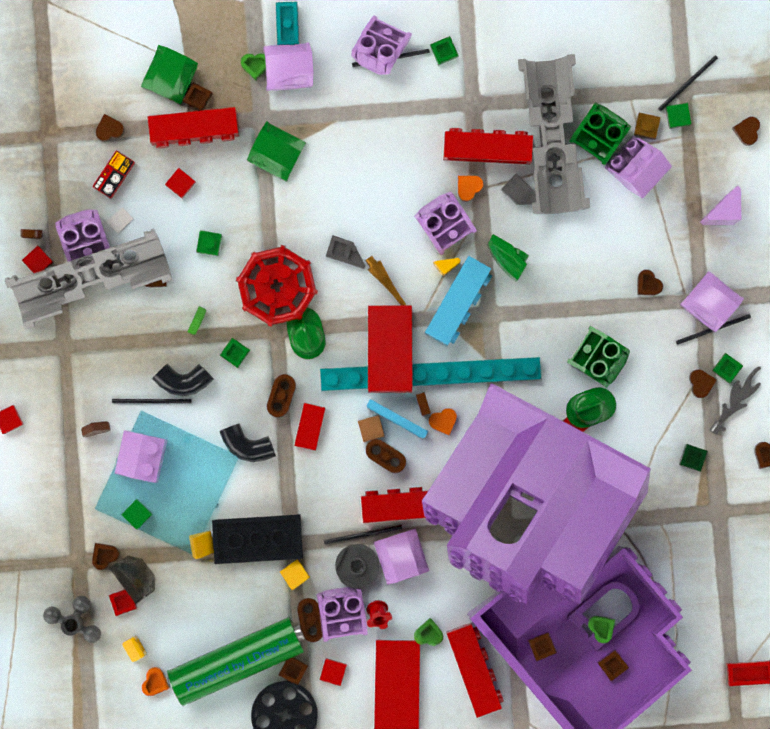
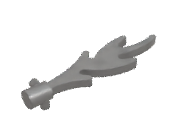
(736, 397)

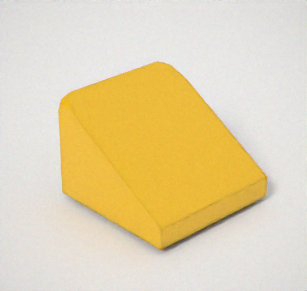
(447, 265)
(201, 544)
(294, 574)
(134, 648)

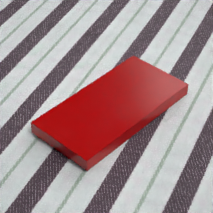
(390, 349)
(397, 684)

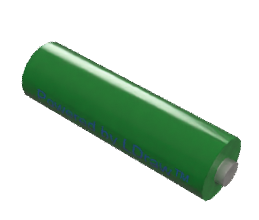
(236, 661)

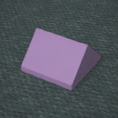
(726, 211)

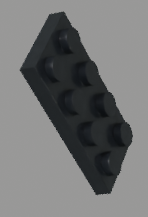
(257, 539)

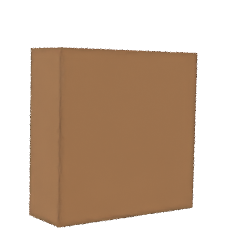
(371, 428)

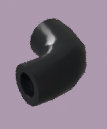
(182, 384)
(244, 448)

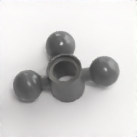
(81, 605)

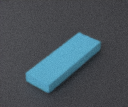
(397, 419)

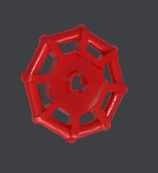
(266, 278)

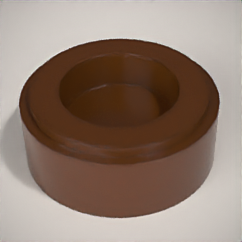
(31, 233)

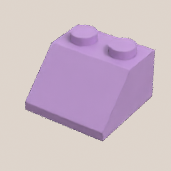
(141, 456)

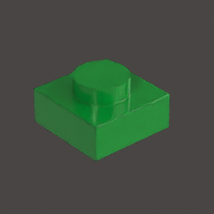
(209, 243)

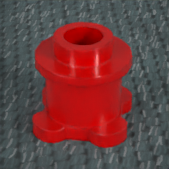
(378, 614)

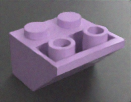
(638, 166)

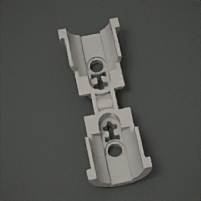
(559, 78)
(43, 302)

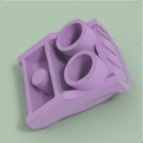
(379, 46)
(288, 66)
(444, 221)
(81, 234)
(711, 302)
(401, 556)
(341, 613)

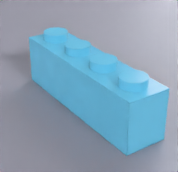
(458, 300)

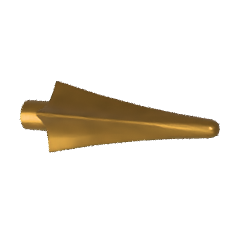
(379, 272)

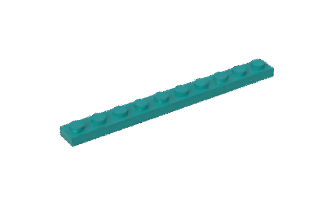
(440, 373)

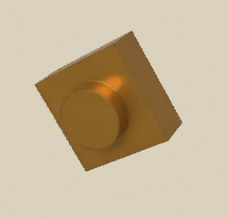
(647, 126)

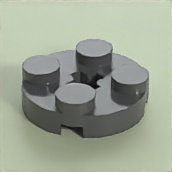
(345, 569)

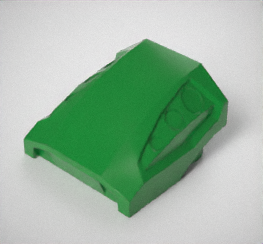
(170, 74)
(600, 132)
(275, 151)
(508, 258)
(600, 357)

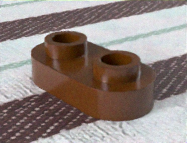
(279, 395)
(385, 456)
(309, 619)

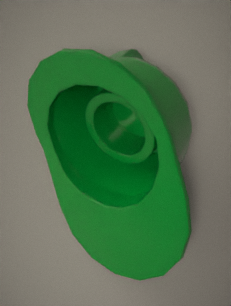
(307, 335)
(591, 407)

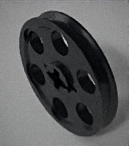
(282, 703)

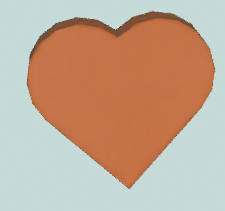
(468, 187)
(443, 421)
(155, 682)

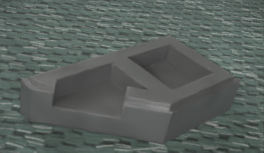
(519, 191)
(344, 251)

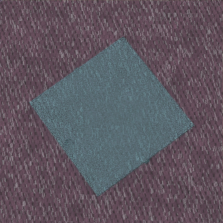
(187, 488)

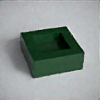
(693, 457)

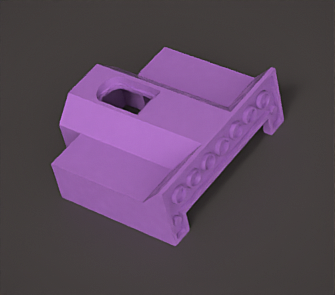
(578, 486)
(571, 680)

